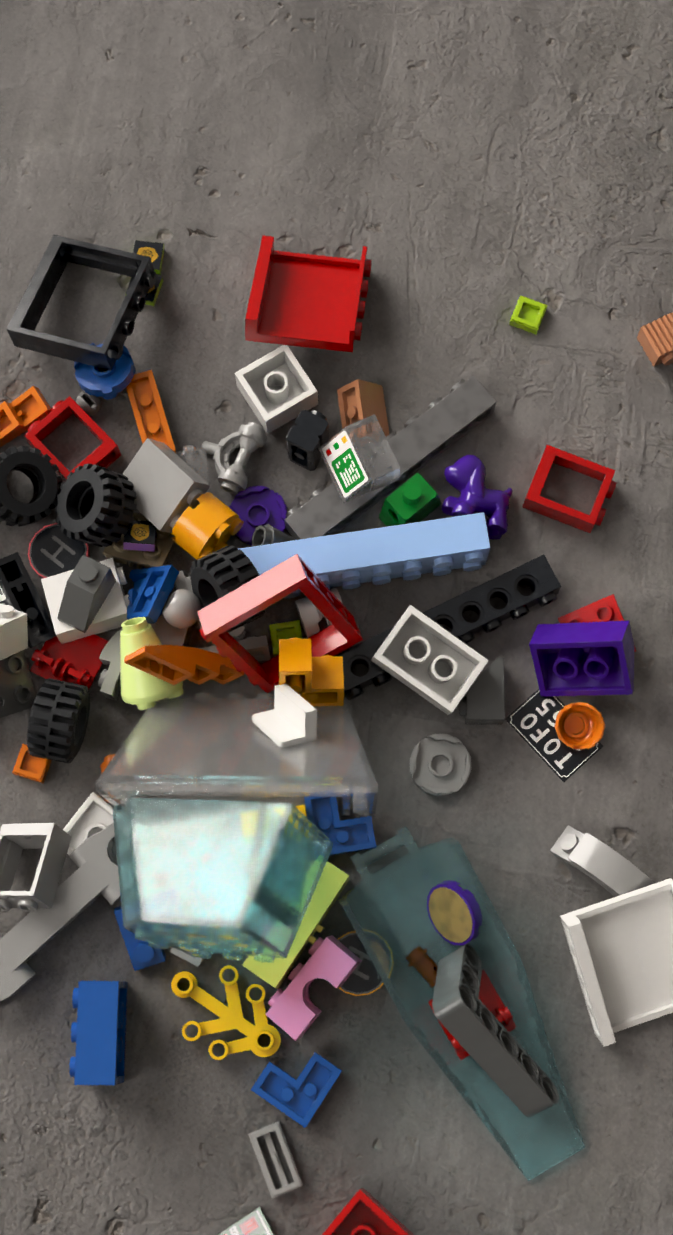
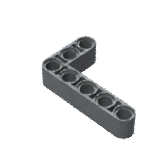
(484, 1037)

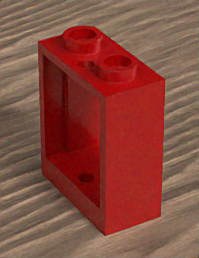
(102, 456)
(560, 512)

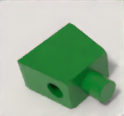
(410, 502)

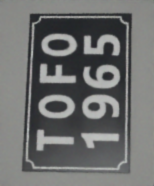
(536, 725)

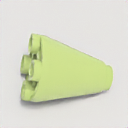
(137, 685)

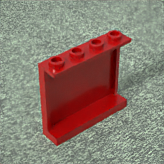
(307, 299)

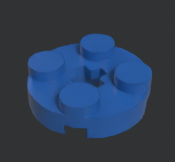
(106, 383)

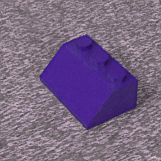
(584, 658)

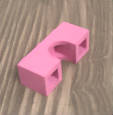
(292, 1007)

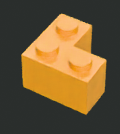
(313, 678)

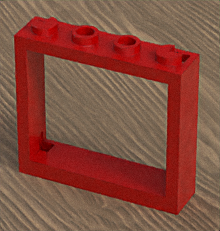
(262, 593)

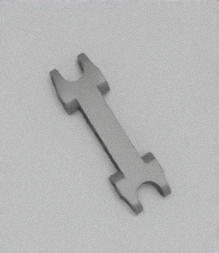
(94, 877)

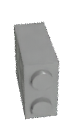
(163, 484)

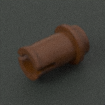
(423, 964)

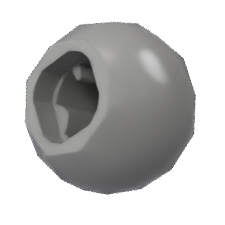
(182, 609)

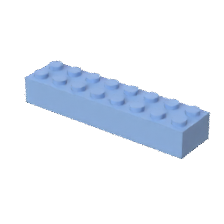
(384, 552)

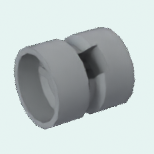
(310, 617)

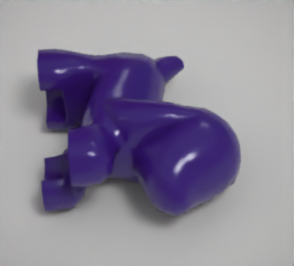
(468, 478)

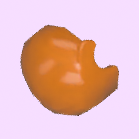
(579, 725)

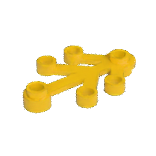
(230, 1016)

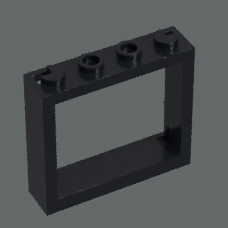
(44, 281)

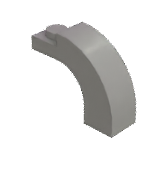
(110, 656)
(599, 862)

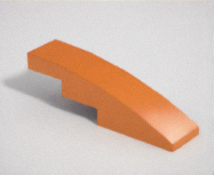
(21, 414)
(180, 663)

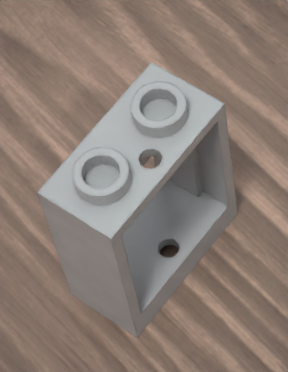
(32, 836)

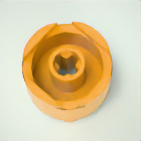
(206, 526)

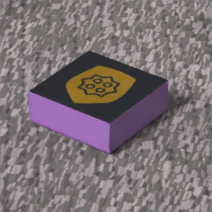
(140, 536)

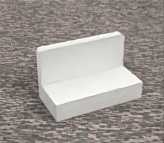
(291, 720)

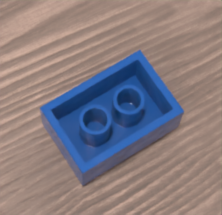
(99, 1033)

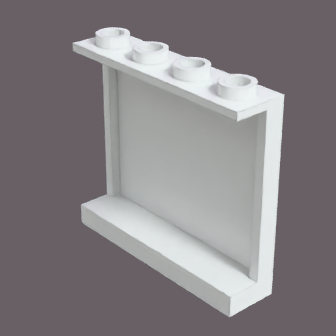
(624, 957)

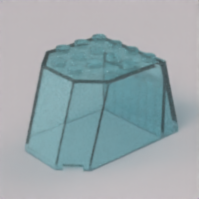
(217, 874)

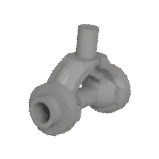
(248, 438)

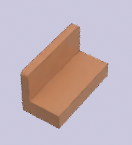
(360, 401)

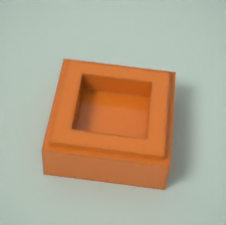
(31, 766)

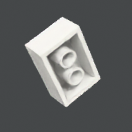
(429, 660)

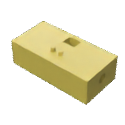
(326, 893)

